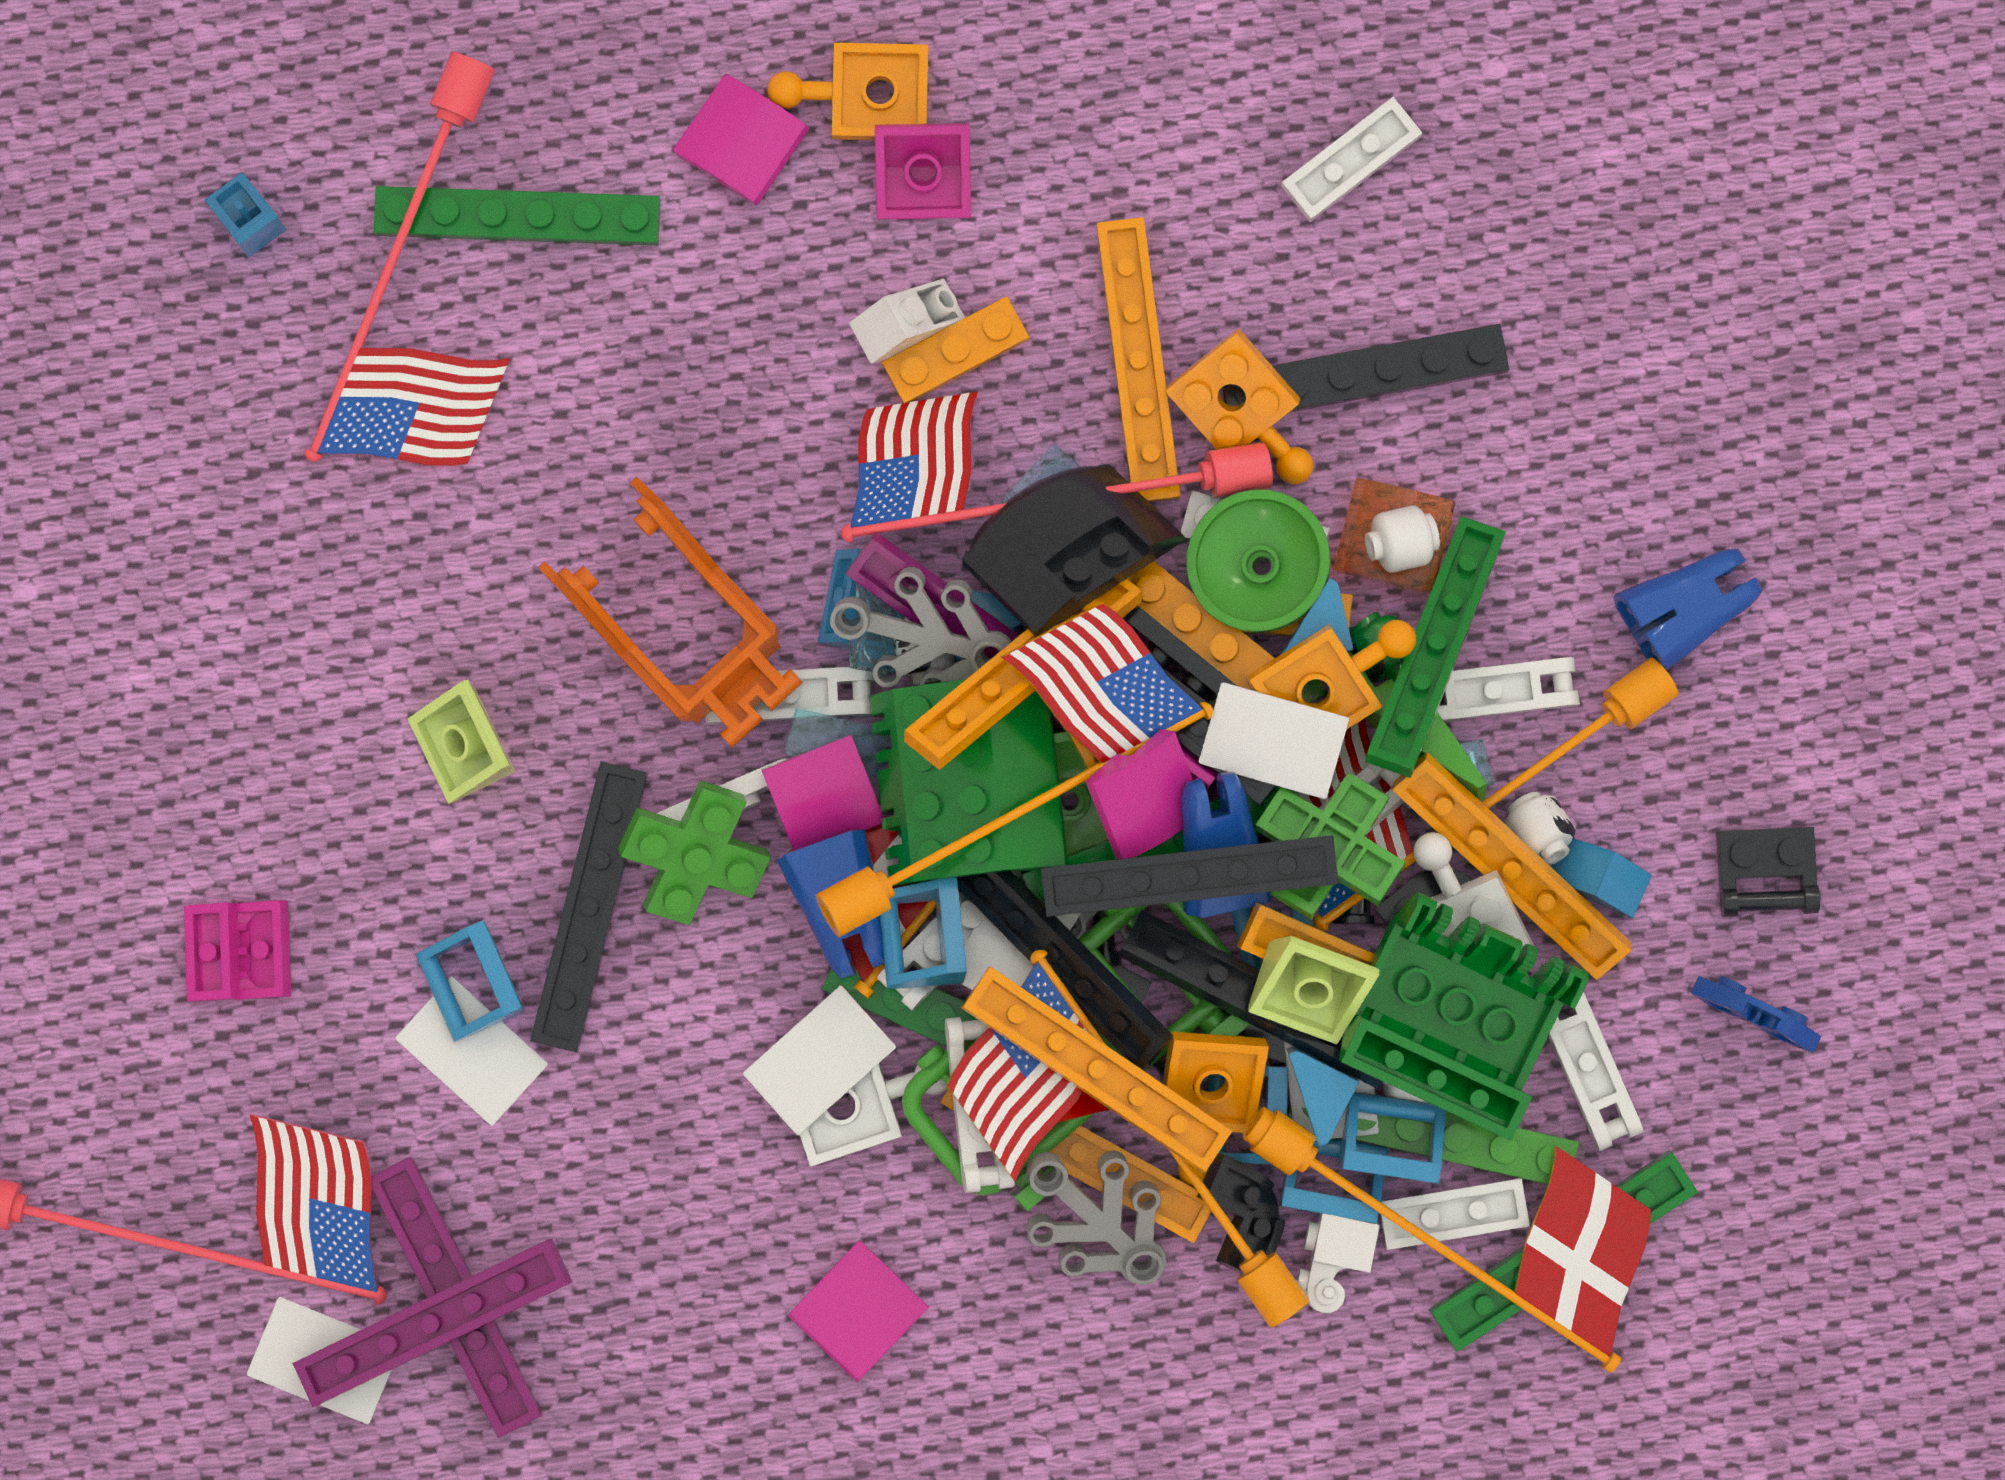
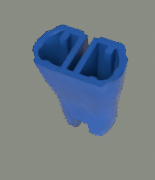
(1684, 607)
(1218, 829)
(819, 867)

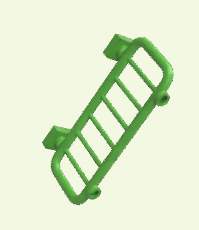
(936, 1065)

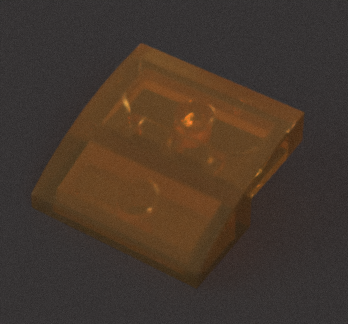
(1374, 498)

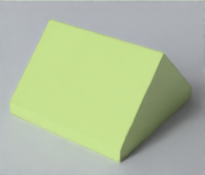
(460, 742)
(1310, 988)

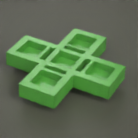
(1347, 817)
(694, 852)

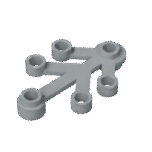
(931, 637)
(1098, 1223)

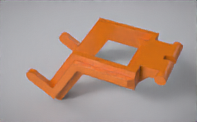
(734, 682)

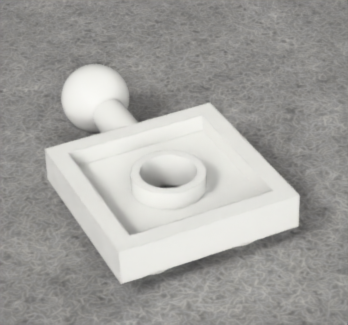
(1479, 898)
(869, 1125)

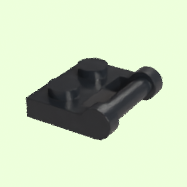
(1767, 855)

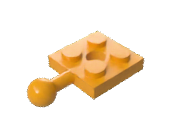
(853, 71)
(1266, 402)
(1326, 659)
(1234, 1057)

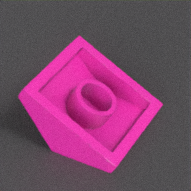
(923, 171)

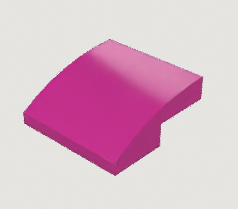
(741, 139)
(823, 793)
(1141, 795)
(237, 951)
(858, 1311)

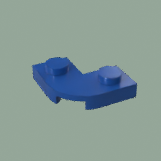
(1781, 1024)

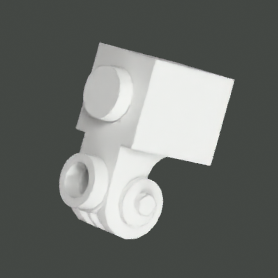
(1335, 1246)

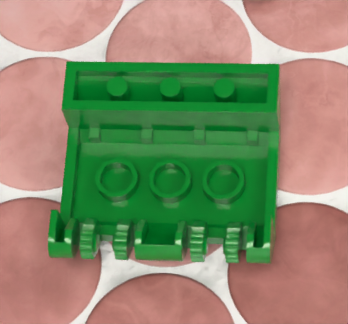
(980, 784)
(1458, 1014)

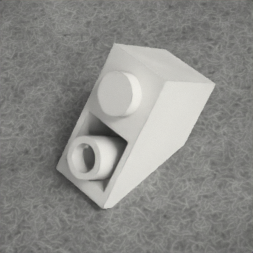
(905, 319)

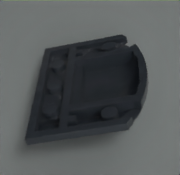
(1066, 544)

